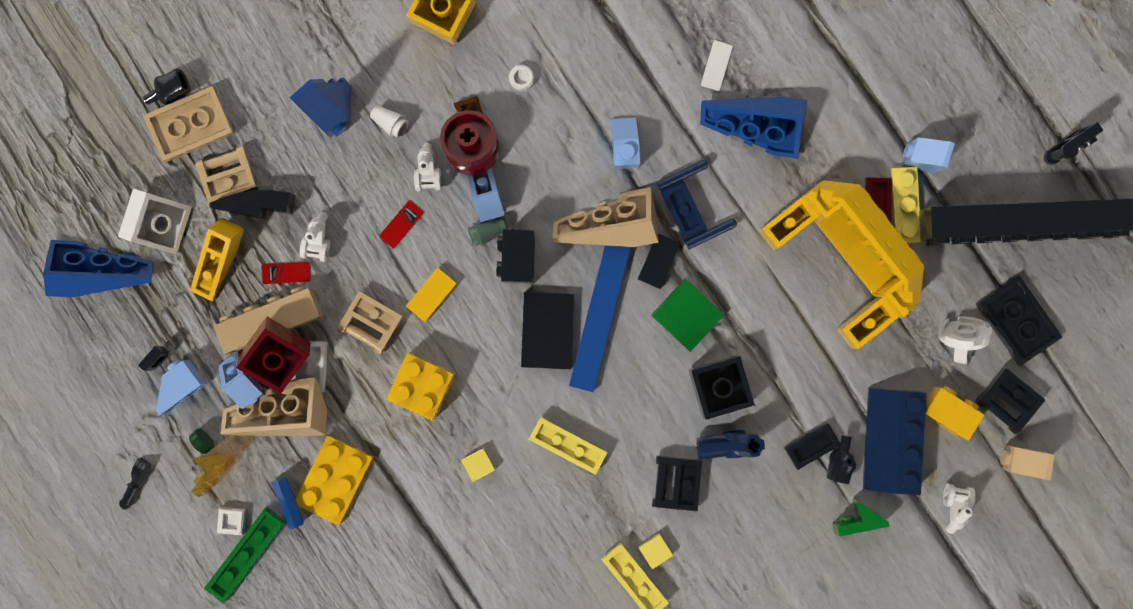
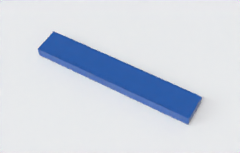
(599, 317)

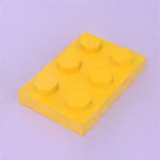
(333, 480)

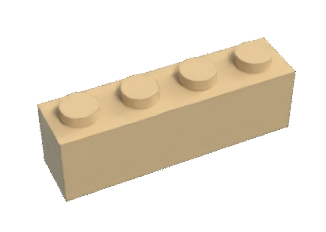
(290, 311)

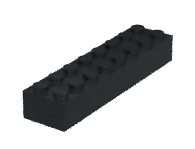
(1026, 222)

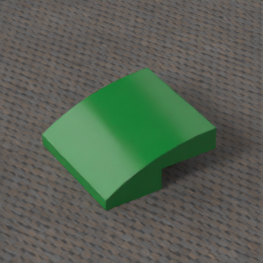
(687, 315)

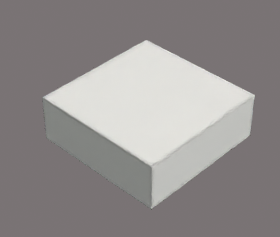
(231, 521)

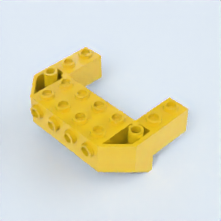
(868, 246)

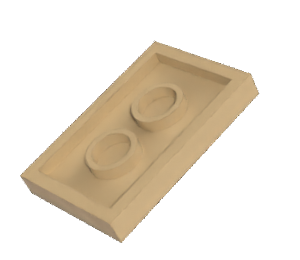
(188, 124)

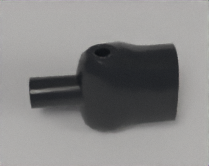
(168, 88)
(841, 462)

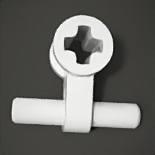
(427, 175)
(314, 241)
(961, 504)

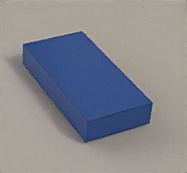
(287, 503)

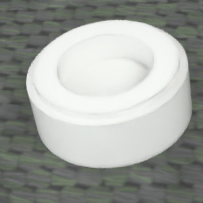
(521, 78)

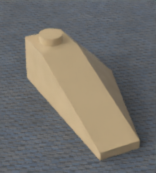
(623, 222)
(294, 412)

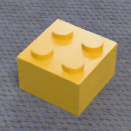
(441, 17)
(420, 386)

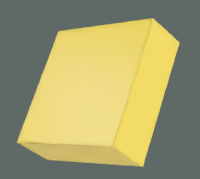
(478, 464)
(655, 551)

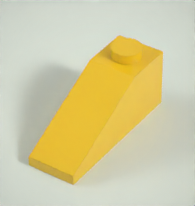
(216, 257)

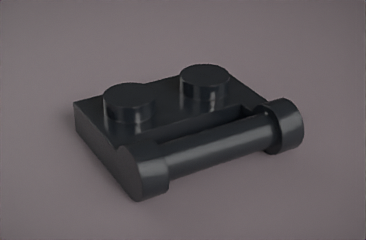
(1069, 146)
(1016, 394)
(686, 483)

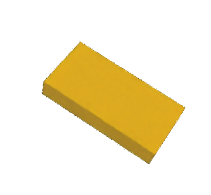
(431, 294)

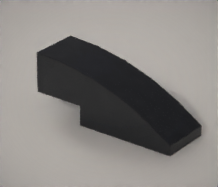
(256, 203)

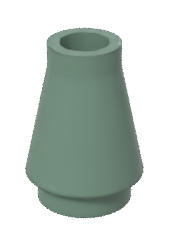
(485, 231)

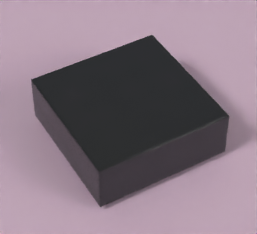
(153, 358)

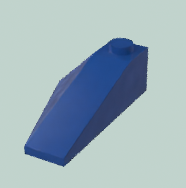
(326, 103)
(766, 122)
(79, 270)

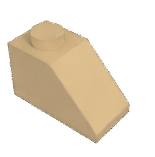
(1027, 462)

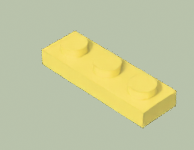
(906, 203)
(568, 445)
(634, 578)

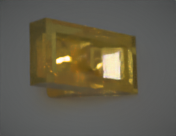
(215, 466)

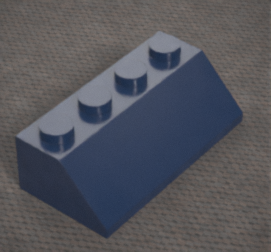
(894, 441)

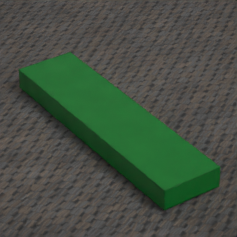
(245, 555)

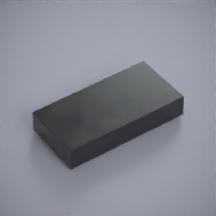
(658, 261)
(812, 446)

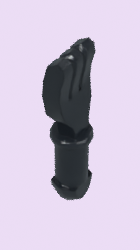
(137, 474)

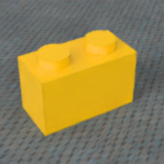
(952, 413)

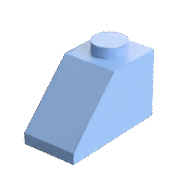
(625, 143)
(928, 154)
(486, 196)
(178, 385)
(238, 385)

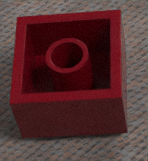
(273, 355)

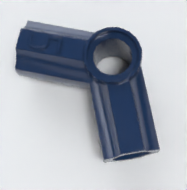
(730, 445)

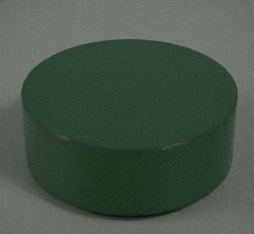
(201, 441)

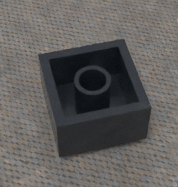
(517, 256)
(721, 387)

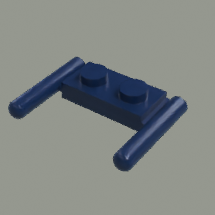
(684, 209)

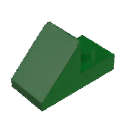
(865, 521)

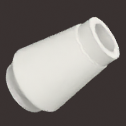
(390, 121)

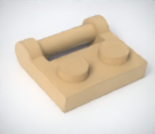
(229, 181)
(374, 315)

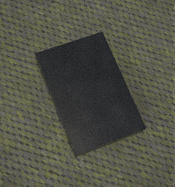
(1019, 320)
(547, 330)

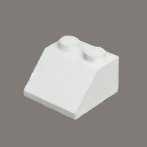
(154, 221)

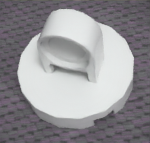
(965, 336)

